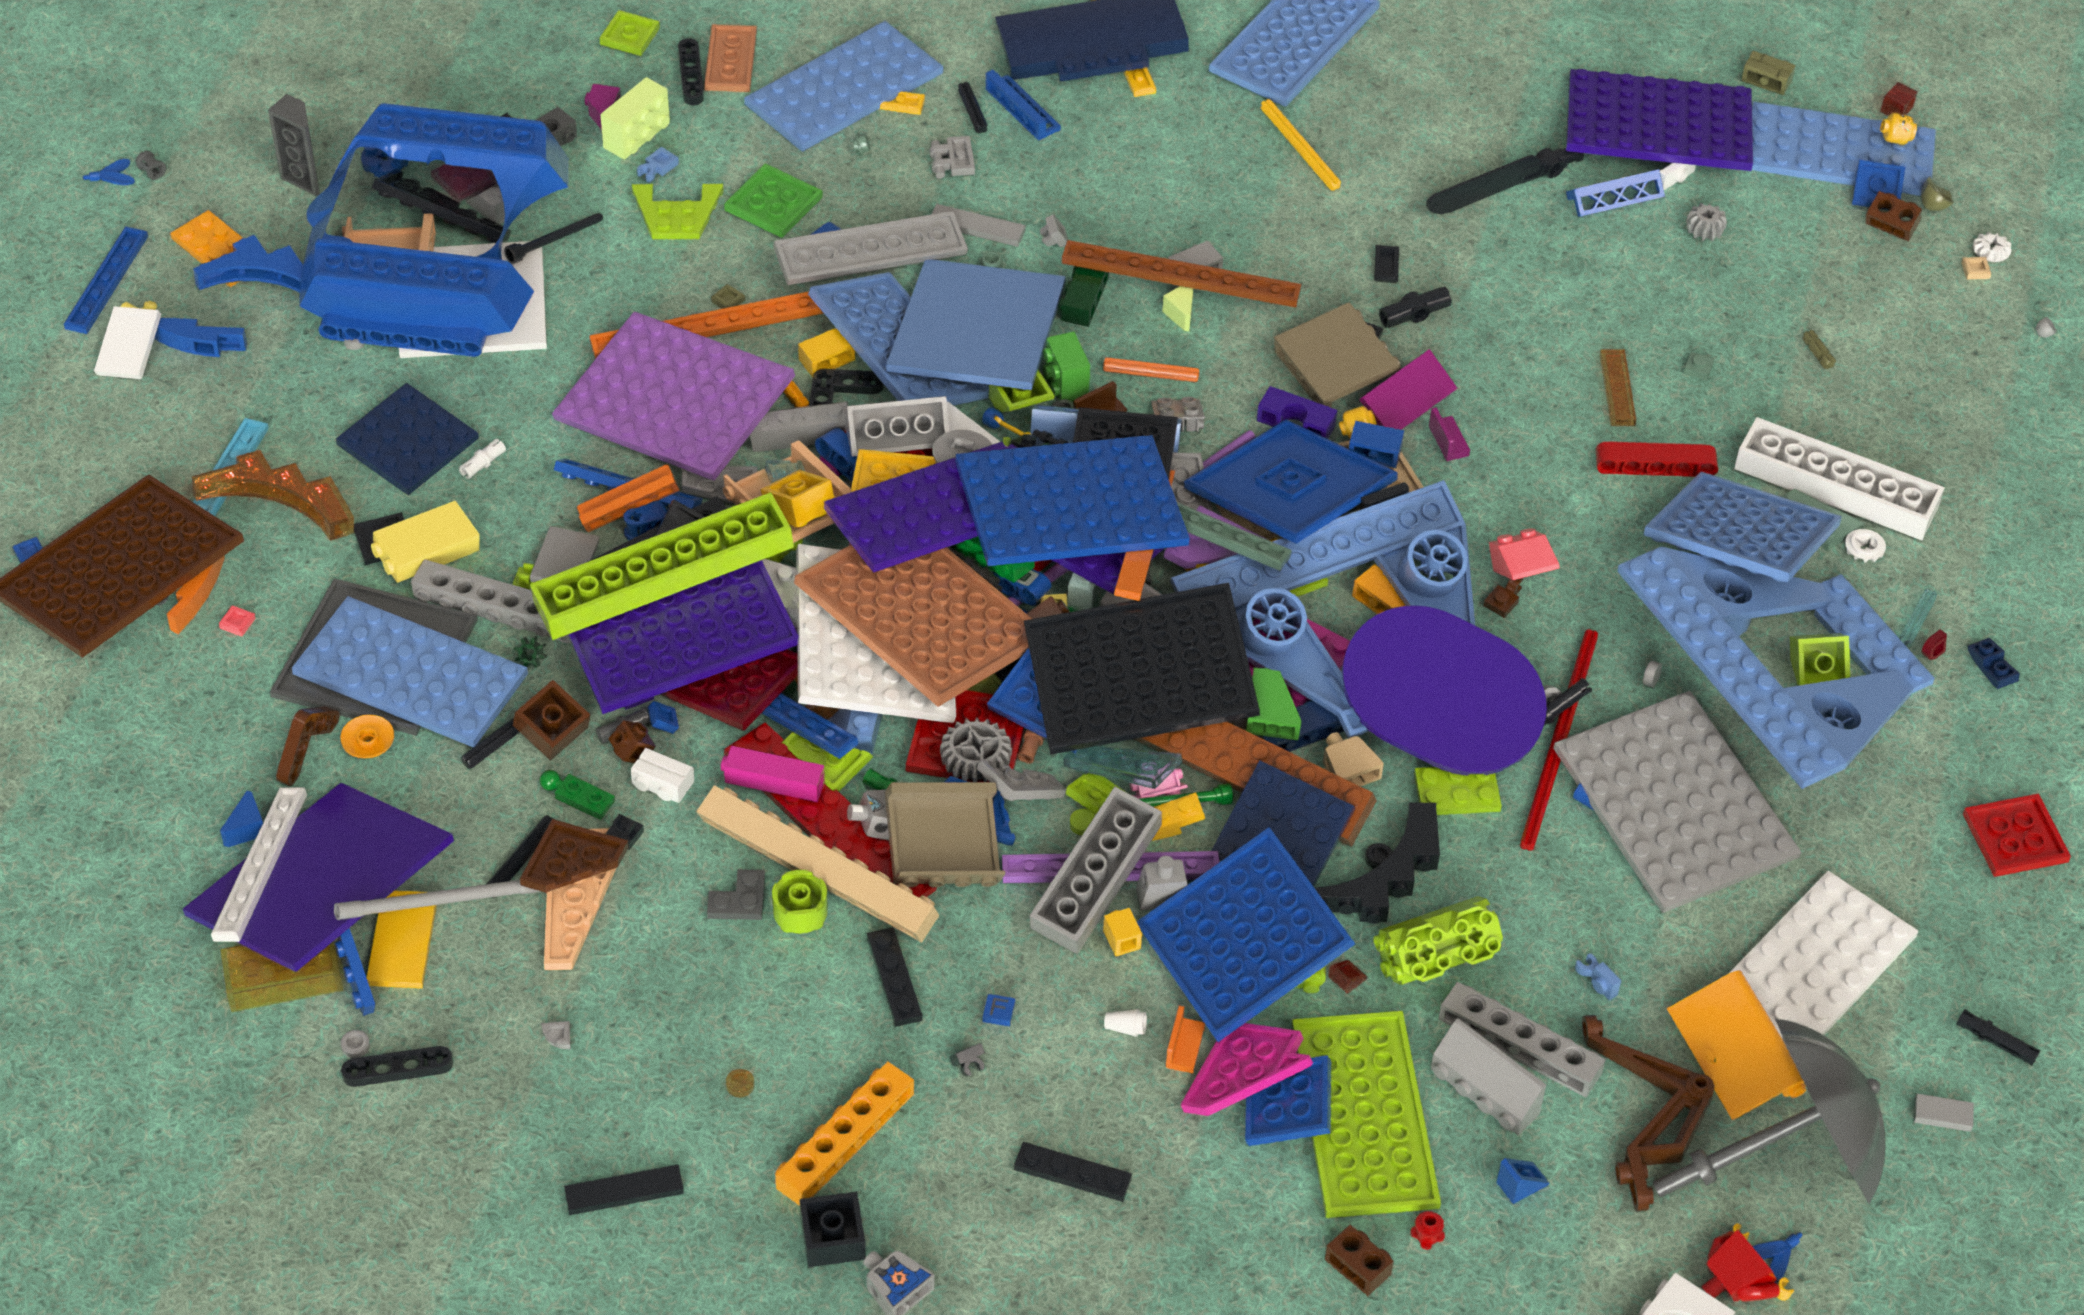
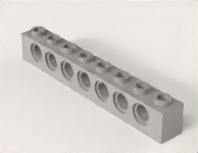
(479, 596)

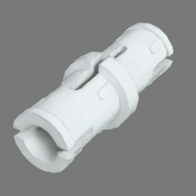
(482, 458)

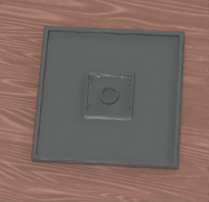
(306, 693)

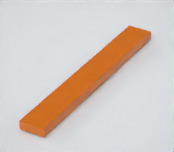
(1135, 570)

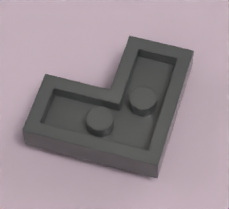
(743, 903)

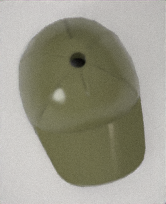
(1934, 197)

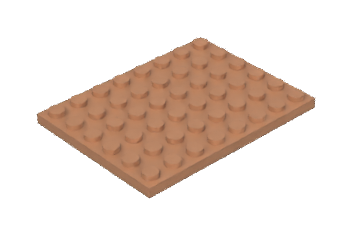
(922, 617)

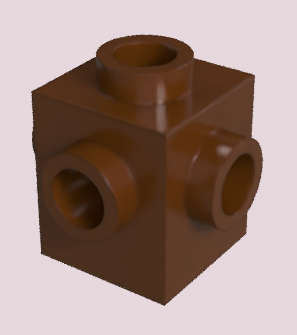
(630, 741)

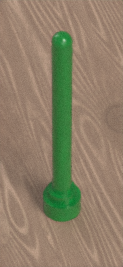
(1221, 794)

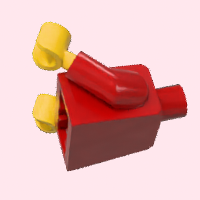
(1741, 1270)

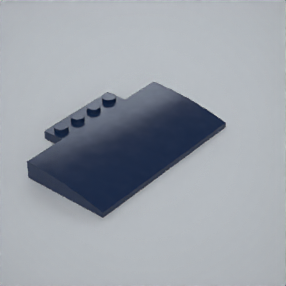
(1091, 37)

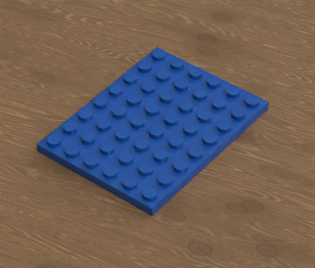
(1071, 500)

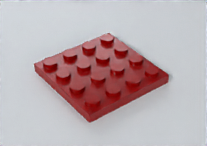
(924, 751)

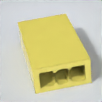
(434, 535)

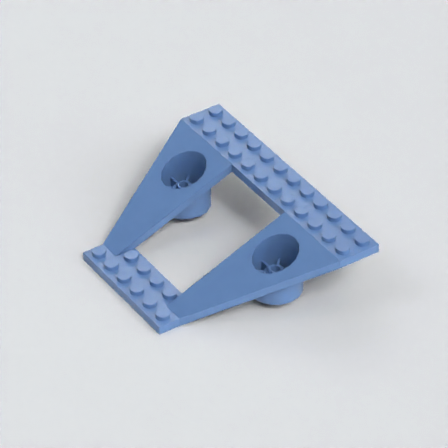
(1391, 533)
(1805, 727)

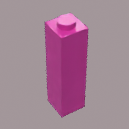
(773, 773)

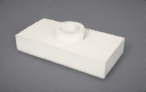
(1675, 173)

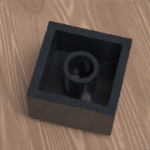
(832, 1229)

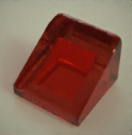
(1346, 975)

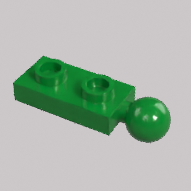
(578, 793)

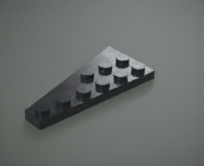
(434, 202)

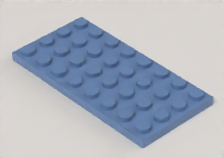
(1290, 45)
(843, 85)
(1831, 144)
(869, 318)
(410, 671)

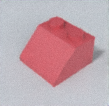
(1522, 554)

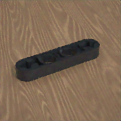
(691, 71)
(397, 1070)

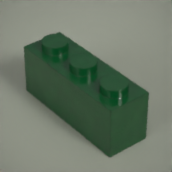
(1082, 295)

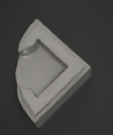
(557, 1033)

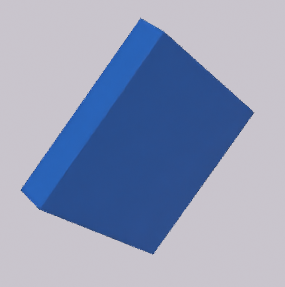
(1876, 177)

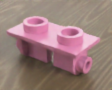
(1169, 786)

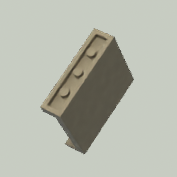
(1335, 354)
(943, 833)

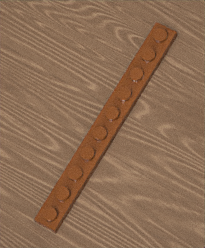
(1181, 273)

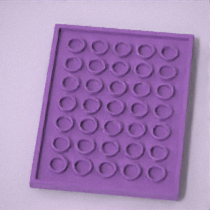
(674, 395)

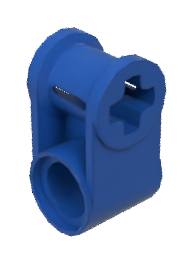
(643, 519)

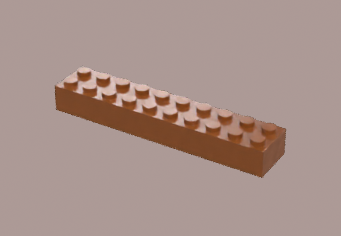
(1232, 755)

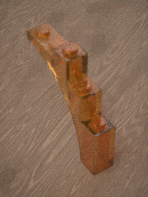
(286, 485)

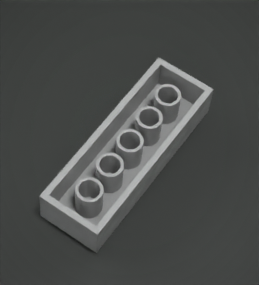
(1095, 870)

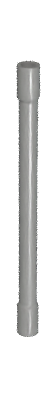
(359, 908)

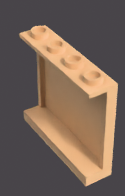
(409, 238)
(749, 487)

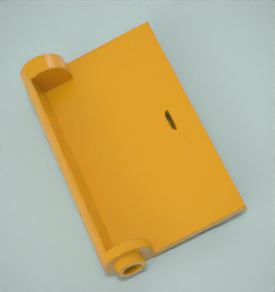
(1750, 1055)

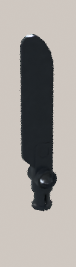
(1546, 162)

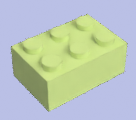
(635, 118)

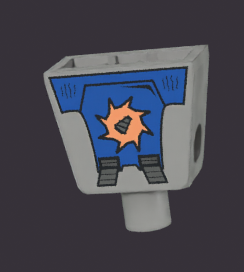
(897, 1281)

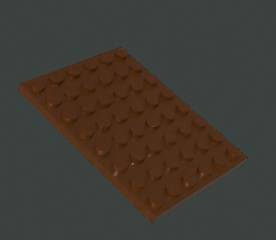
(116, 565)

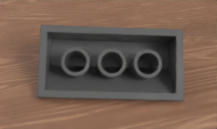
(294, 143)

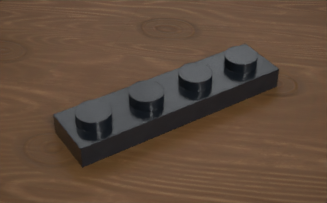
(894, 977)
(1073, 1171)

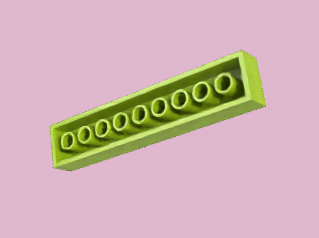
(661, 566)

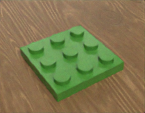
(773, 200)

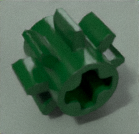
(526, 645)

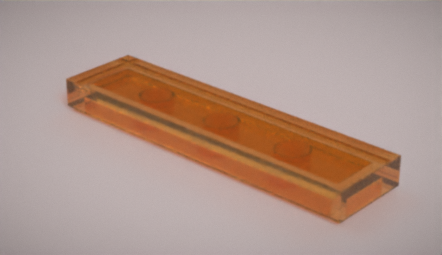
(1617, 387)

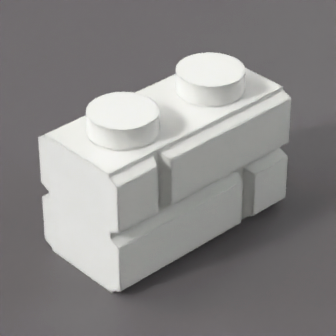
(662, 775)

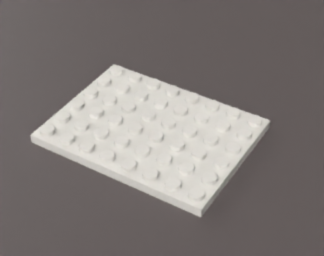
(845, 672)

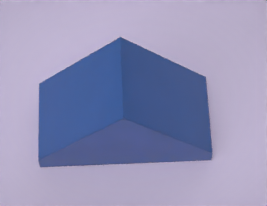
(242, 823)
(1520, 1179)

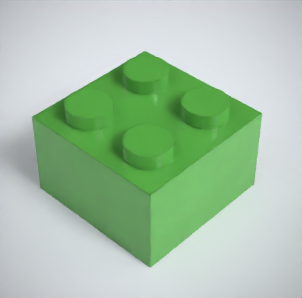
(1066, 366)

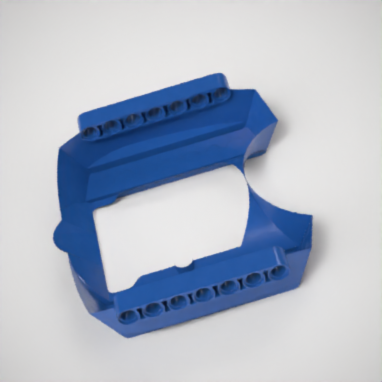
(421, 295)

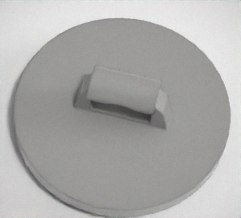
(957, 442)

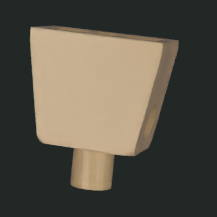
(1352, 760)

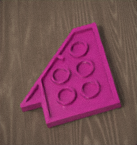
(1244, 1065)

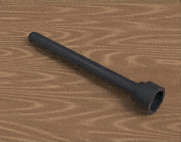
(516, 252)

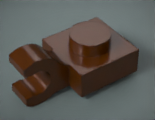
(1502, 599)

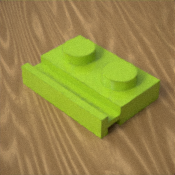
(1090, 791)

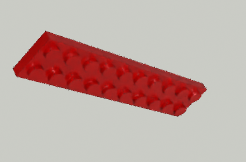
(828, 816)

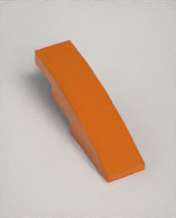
(192, 597)

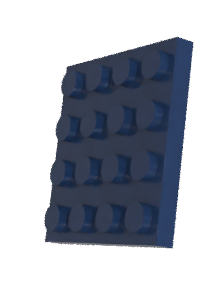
(407, 438)
(1297, 813)

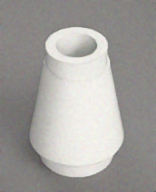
(1127, 1022)

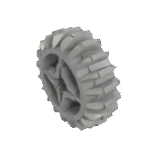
(972, 742)

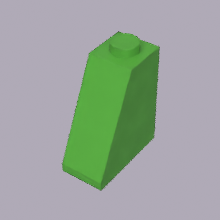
(1277, 710)

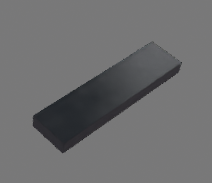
(624, 1189)

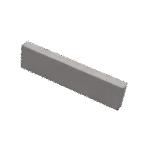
(985, 226)

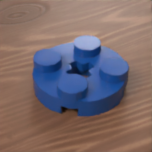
(373, 162)

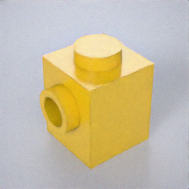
(1122, 931)

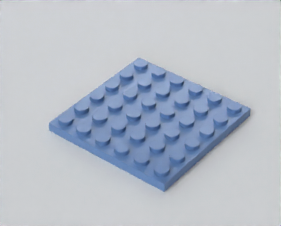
(1743, 526)

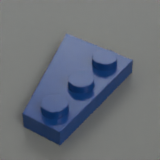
(354, 973)

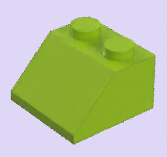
(1010, 399)
(1820, 657)

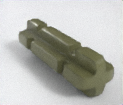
(1819, 349)

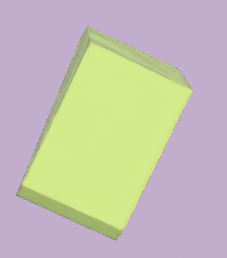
(1178, 306)

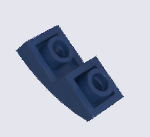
(1991, 661)

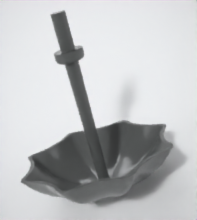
(1840, 1098)

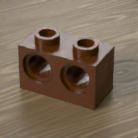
(1891, 220)
(1354, 1263)

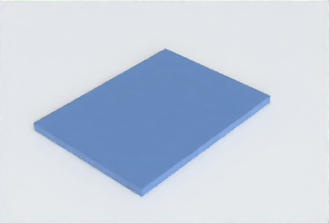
(976, 324)

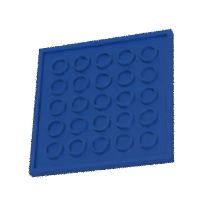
(1244, 934)

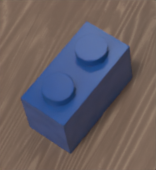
(1377, 443)

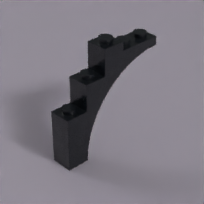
(1395, 875)

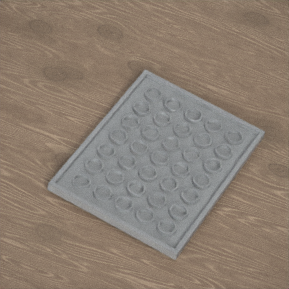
(1676, 801)

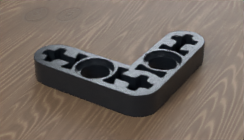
(834, 383)

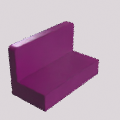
(1448, 436)

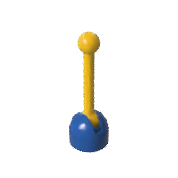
(994, 418)

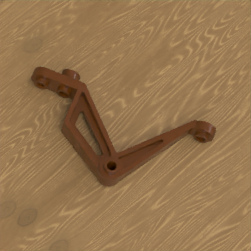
(1688, 1090)

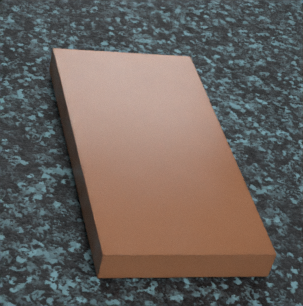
(730, 58)

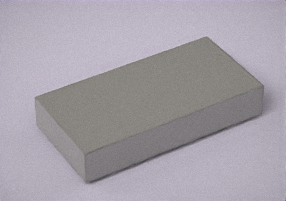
(1943, 1112)

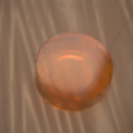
(739, 1083)

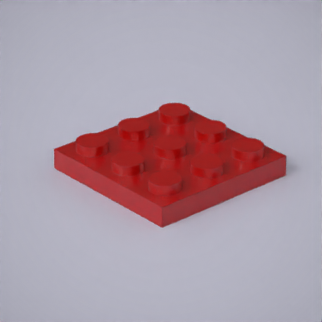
(2016, 835)

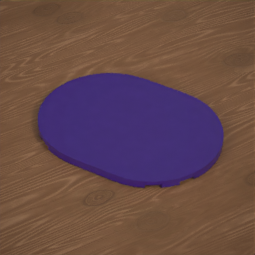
(1444, 690)

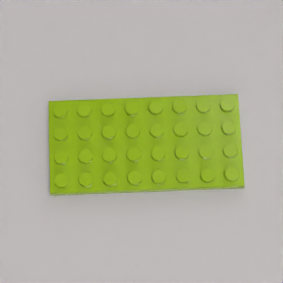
(1378, 1136)

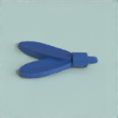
(112, 173)
(1780, 1252)

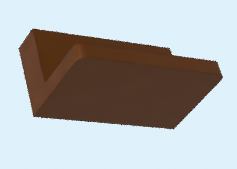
(1101, 398)

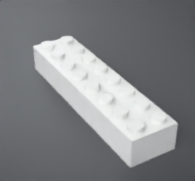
(1839, 478)

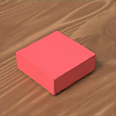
(237, 620)

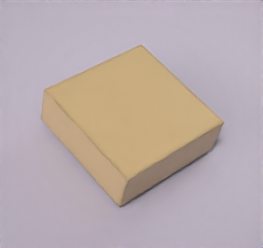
(1976, 268)

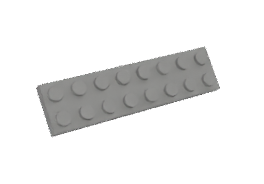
(870, 247)

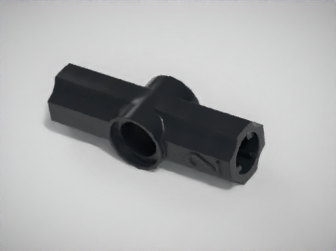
(1415, 307)

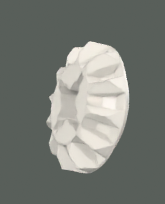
(1998, 253)
(1861, 537)

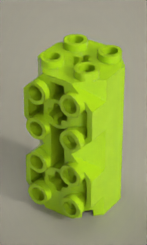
(1439, 941)

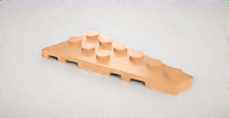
(570, 917)

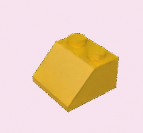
(801, 496)

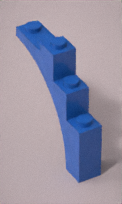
(251, 263)

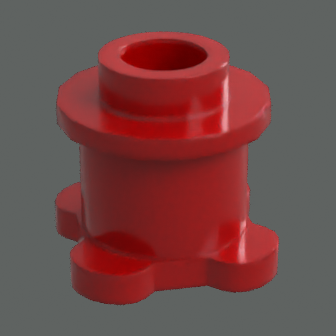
(1428, 1229)

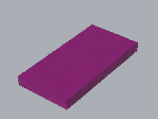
(1409, 392)

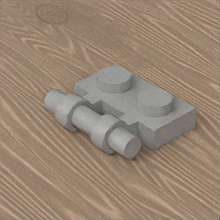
(959, 160)

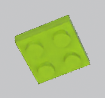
(629, 33)

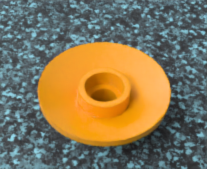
(363, 729)

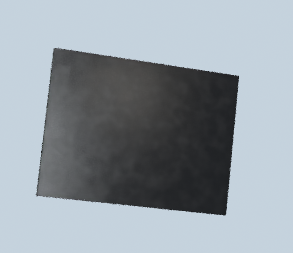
(1140, 668)

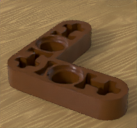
(304, 724)

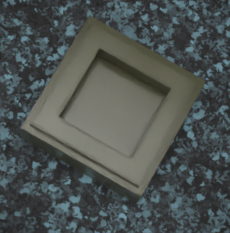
(727, 297)

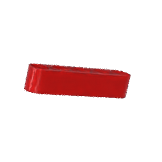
(1656, 459)

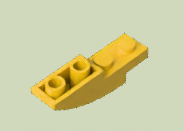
(1179, 814)

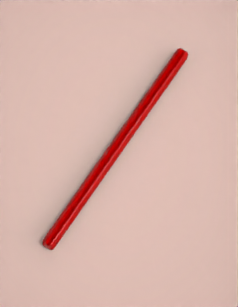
(1552, 760)

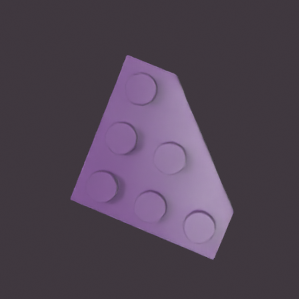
(1199, 549)

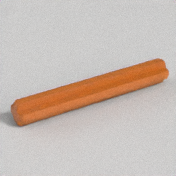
(1151, 369)

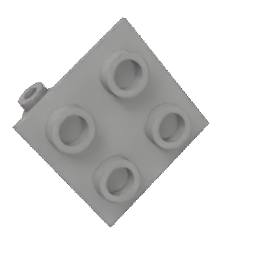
(1185, 409)

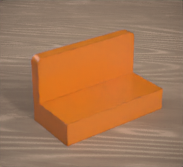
(1184, 1043)

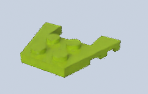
(676, 218)

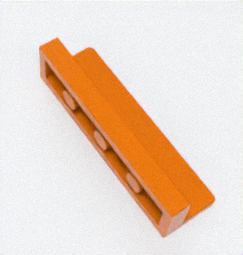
(630, 495)

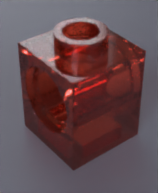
(1899, 100)

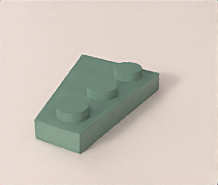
(1846, 525)

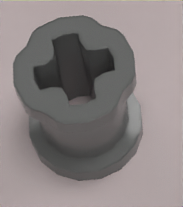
(150, 165)

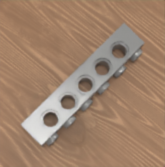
(1527, 1050)

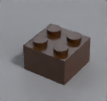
(551, 720)

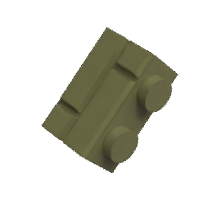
(1768, 72)

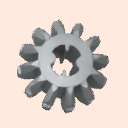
(1706, 221)

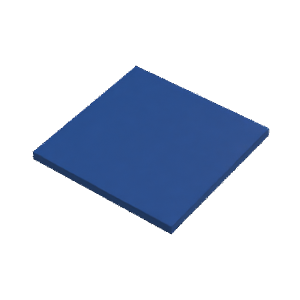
(1290, 481)

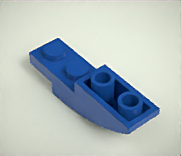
(199, 340)

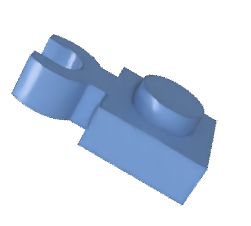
(658, 162)

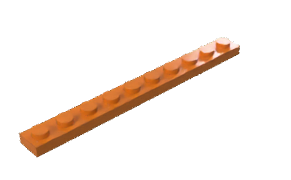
(733, 318)

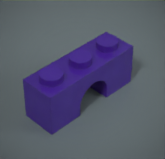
(1281, 405)

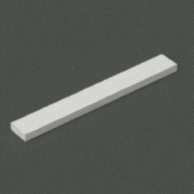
(259, 865)

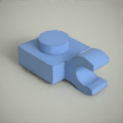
(1603, 978)

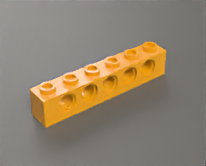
(842, 1147)

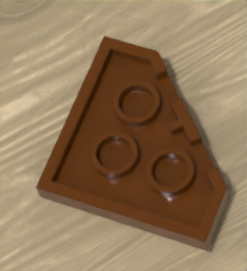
(570, 855)

